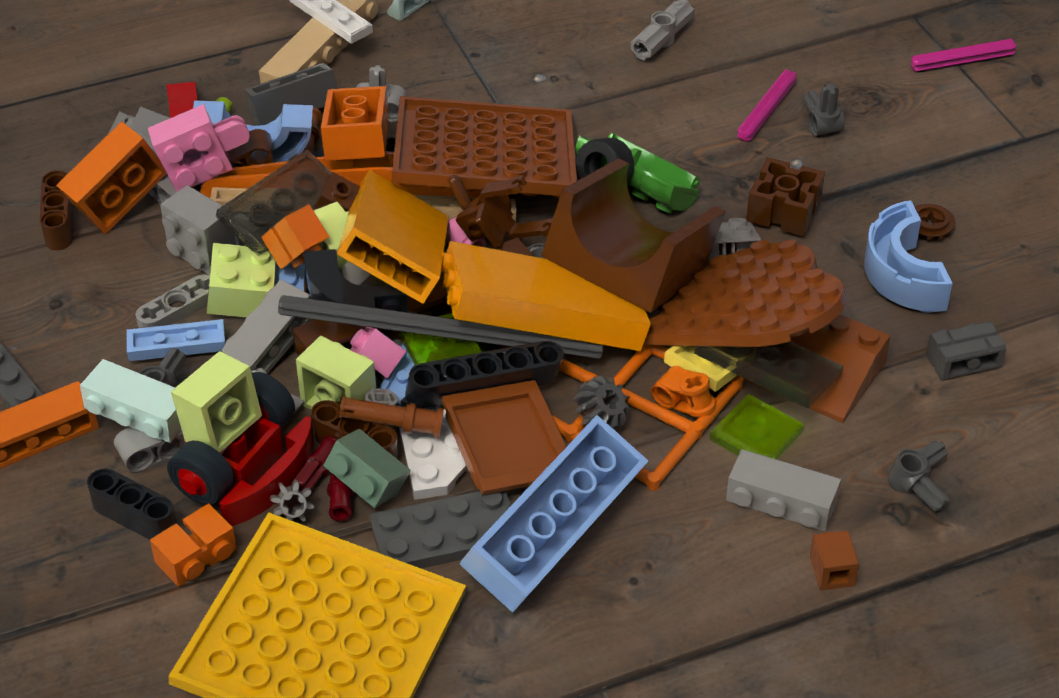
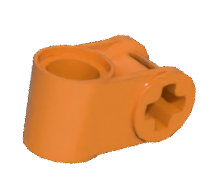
(684, 392)

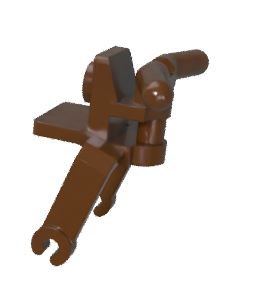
(491, 212)

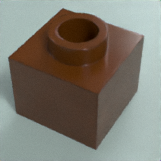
(337, 190)

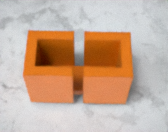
(294, 236)
(185, 555)

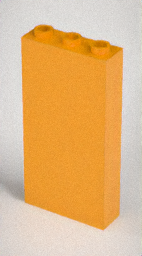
(395, 237)
(537, 298)

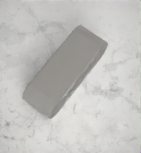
(144, 452)

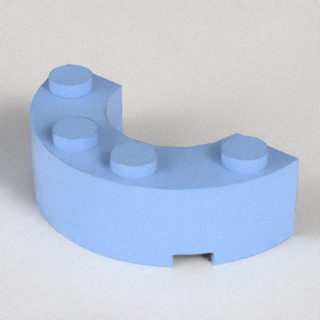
(288, 132)
(897, 273)

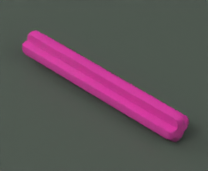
(963, 55)
(766, 105)

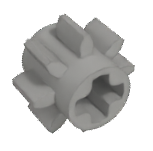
(286, 494)

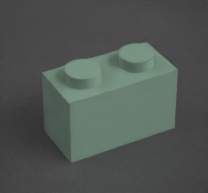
(366, 468)

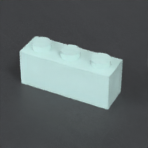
(131, 400)

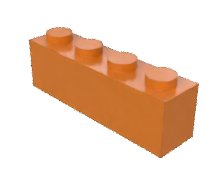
(43, 423)

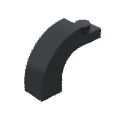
(329, 285)

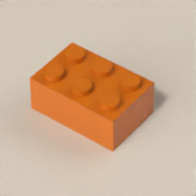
(355, 123)
(112, 177)

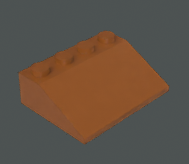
(859, 351)

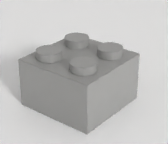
(193, 227)

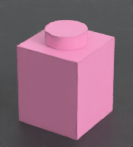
(378, 349)

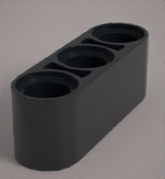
(130, 503)

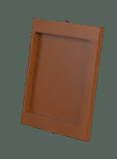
(504, 435)

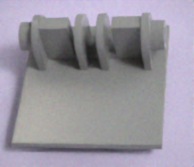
(733, 231)

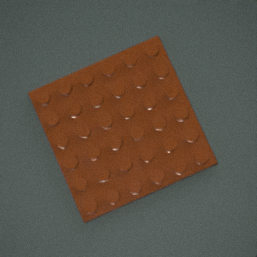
(483, 145)

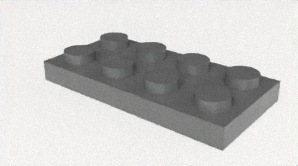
(437, 529)

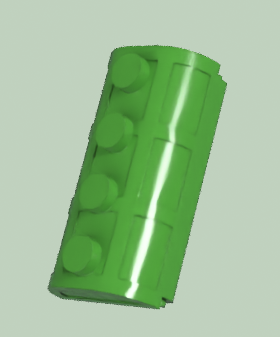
(656, 178)

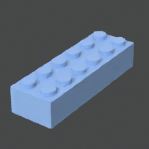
(553, 513)

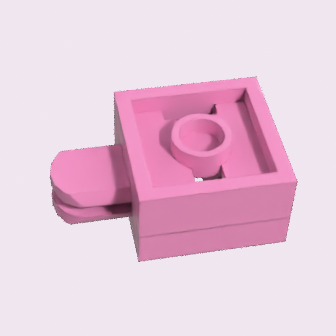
(194, 133)

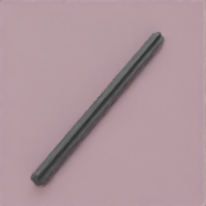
(426, 325)

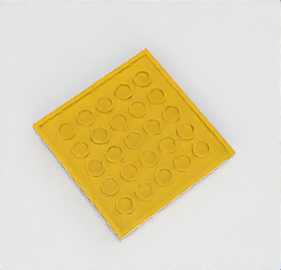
(317, 622)

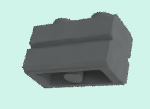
(965, 350)

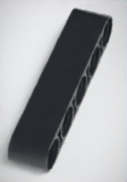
(483, 370)

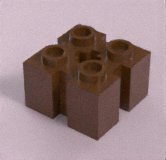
(785, 196)

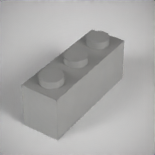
(265, 332)
(783, 490)

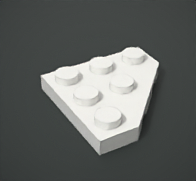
(432, 461)

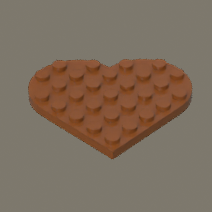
(751, 300)

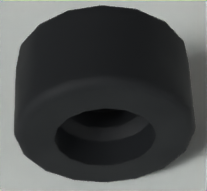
(590, 155)

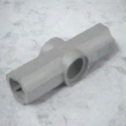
(662, 29)

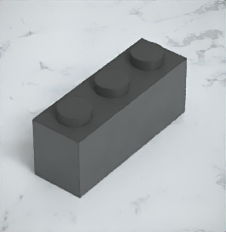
(298, 88)

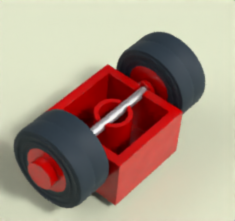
(207, 474)

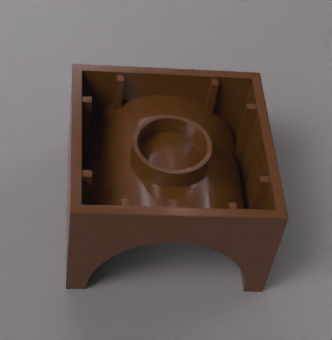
(613, 246)

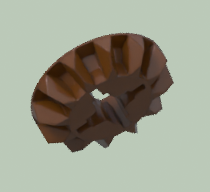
(942, 221)

